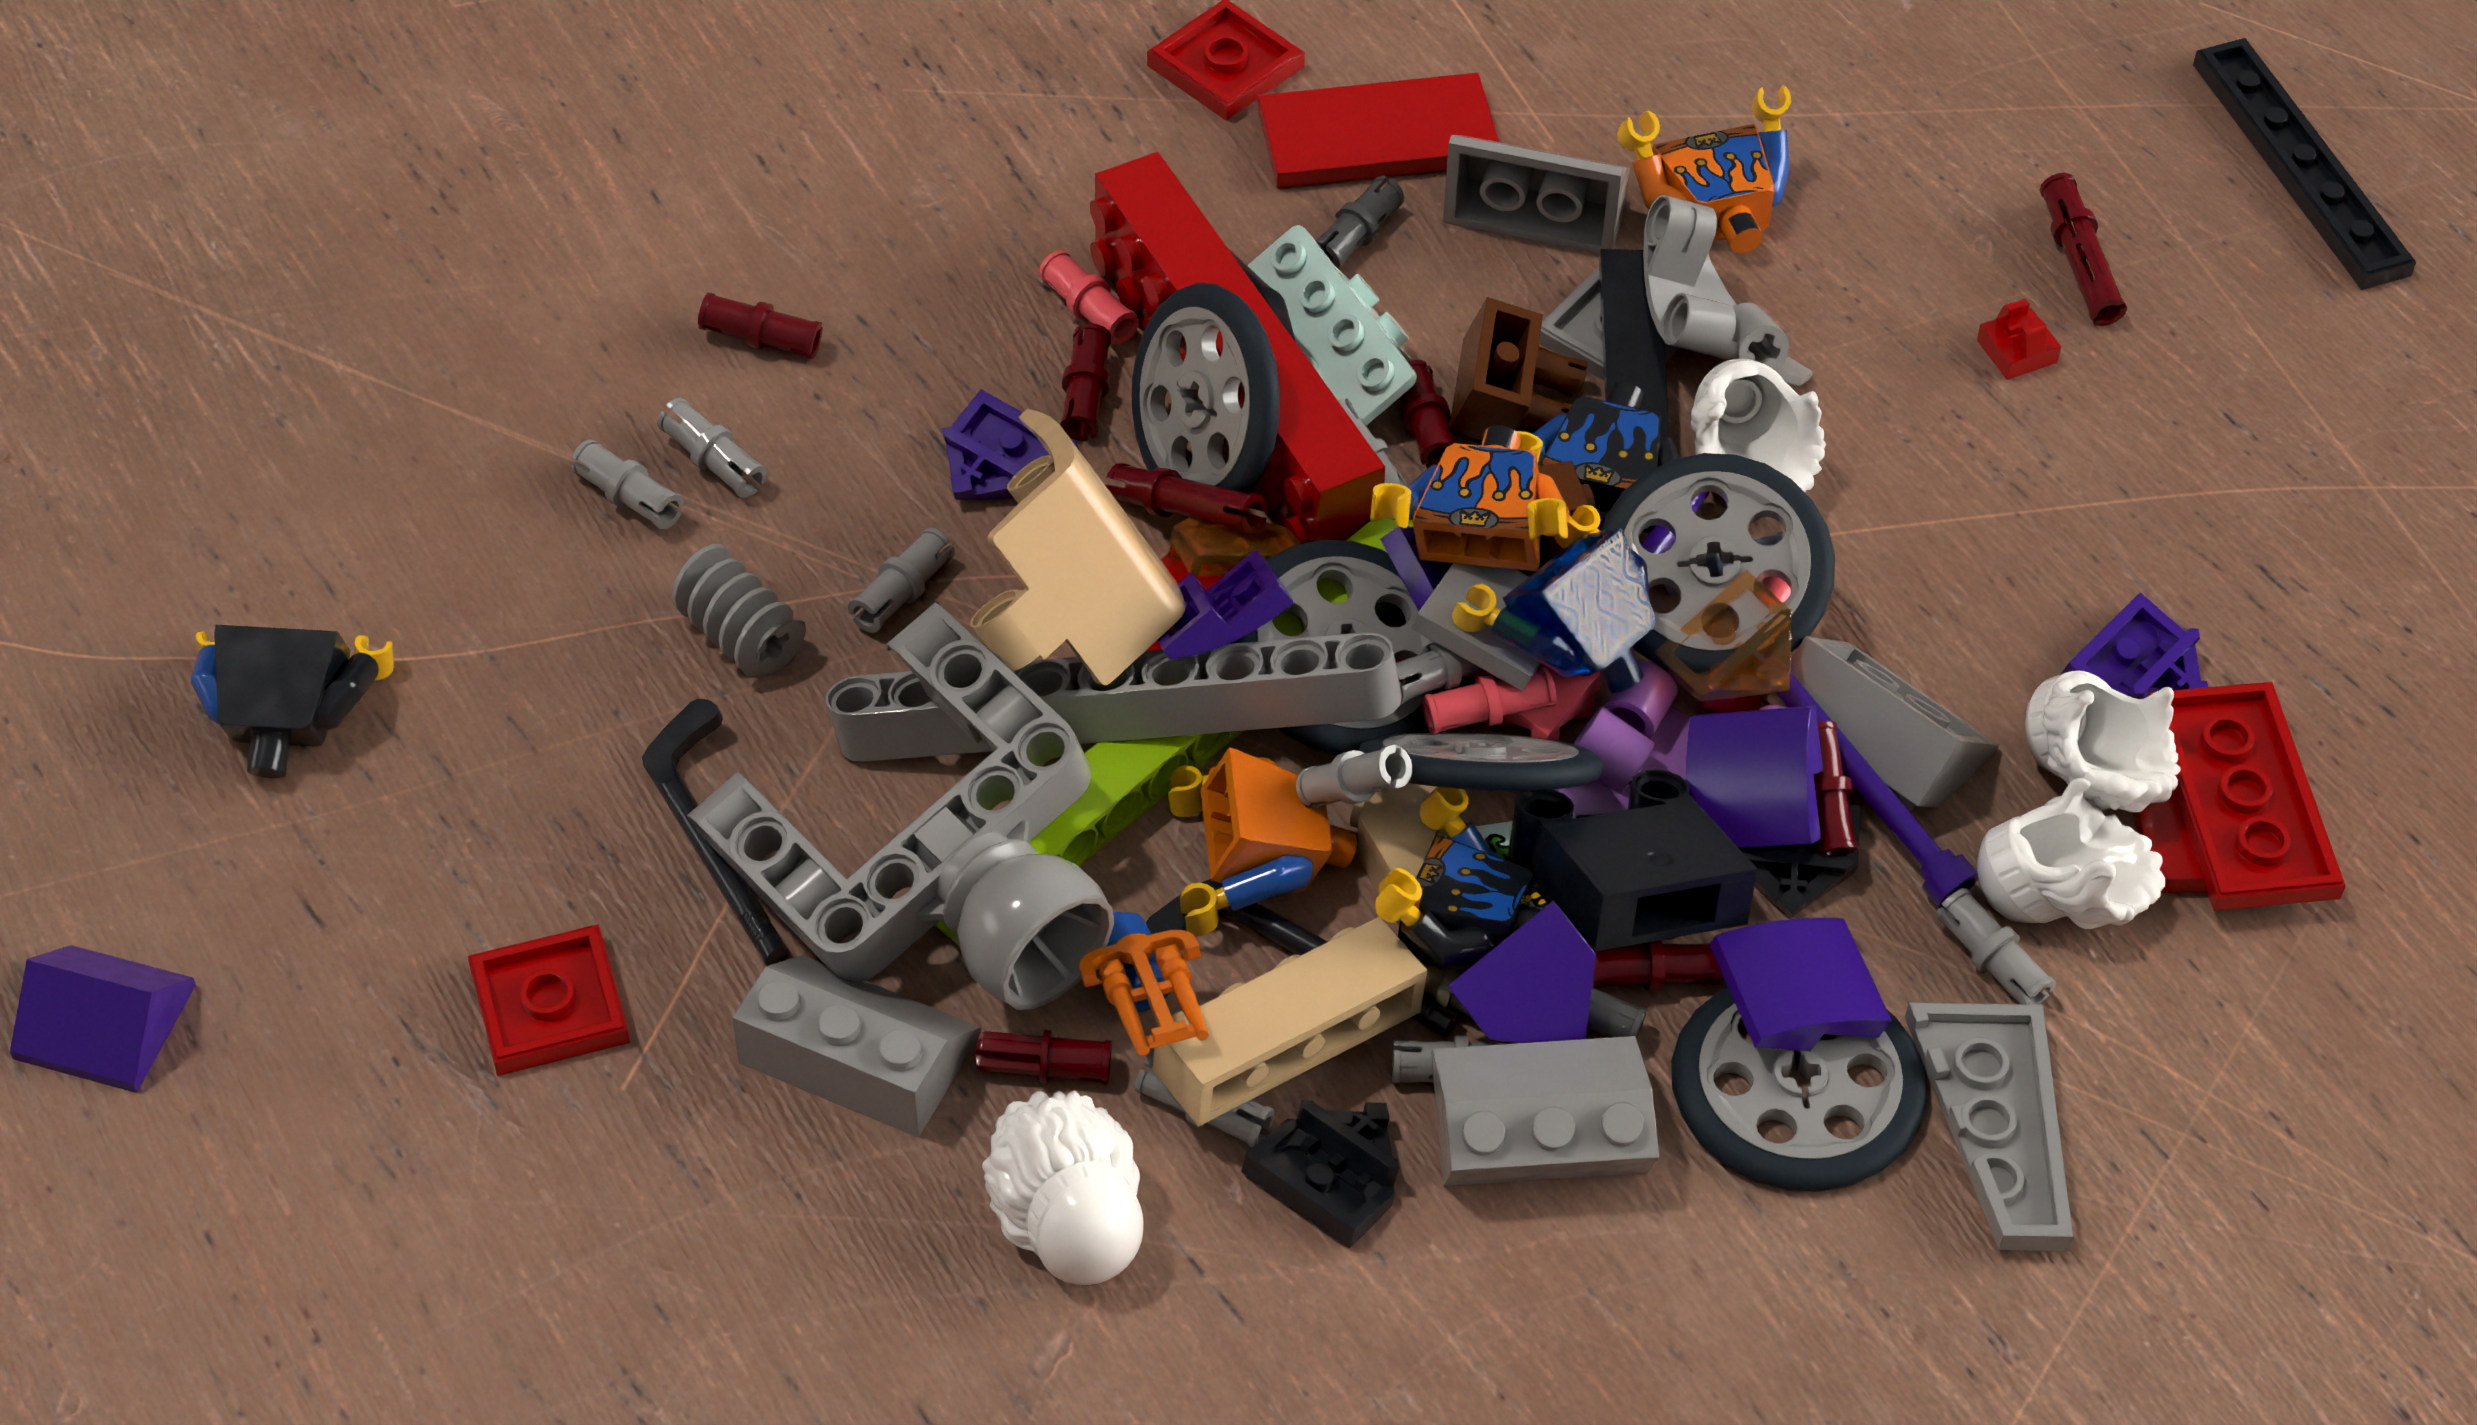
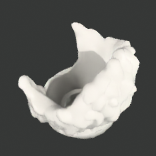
(1757, 415)
(2101, 735)
(2069, 864)
(1066, 1186)

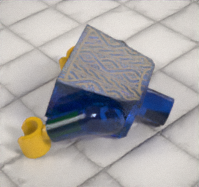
(1575, 609)

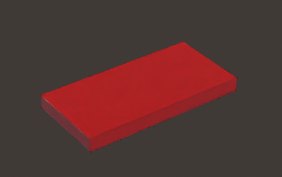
(1371, 128)
(2249, 800)

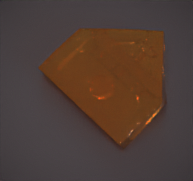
(1217, 549)
(1756, 666)

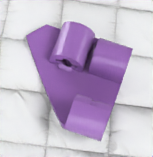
(1633, 735)

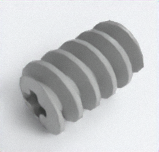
(737, 612)

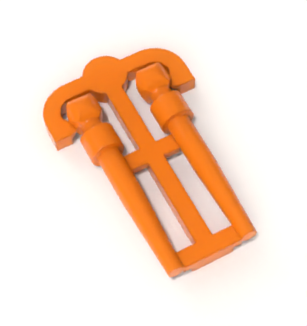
(1137, 950)

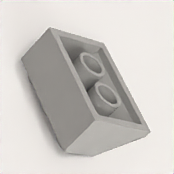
(1534, 194)
(1898, 730)
(851, 1042)
(1544, 1111)

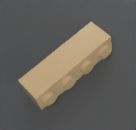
(1292, 1019)

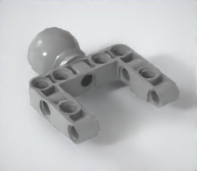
(1015, 911)

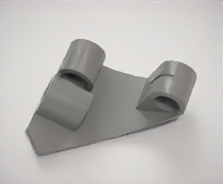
(1692, 302)

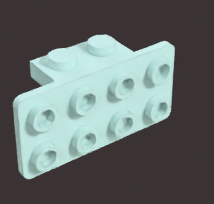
(1336, 324)

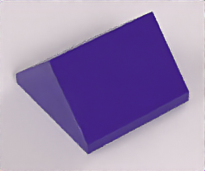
(96, 1015)

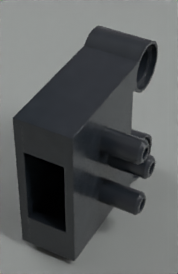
(1634, 871)

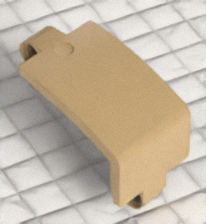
(1081, 568)

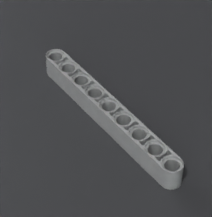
(1153, 698)

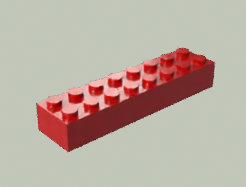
(1158, 242)

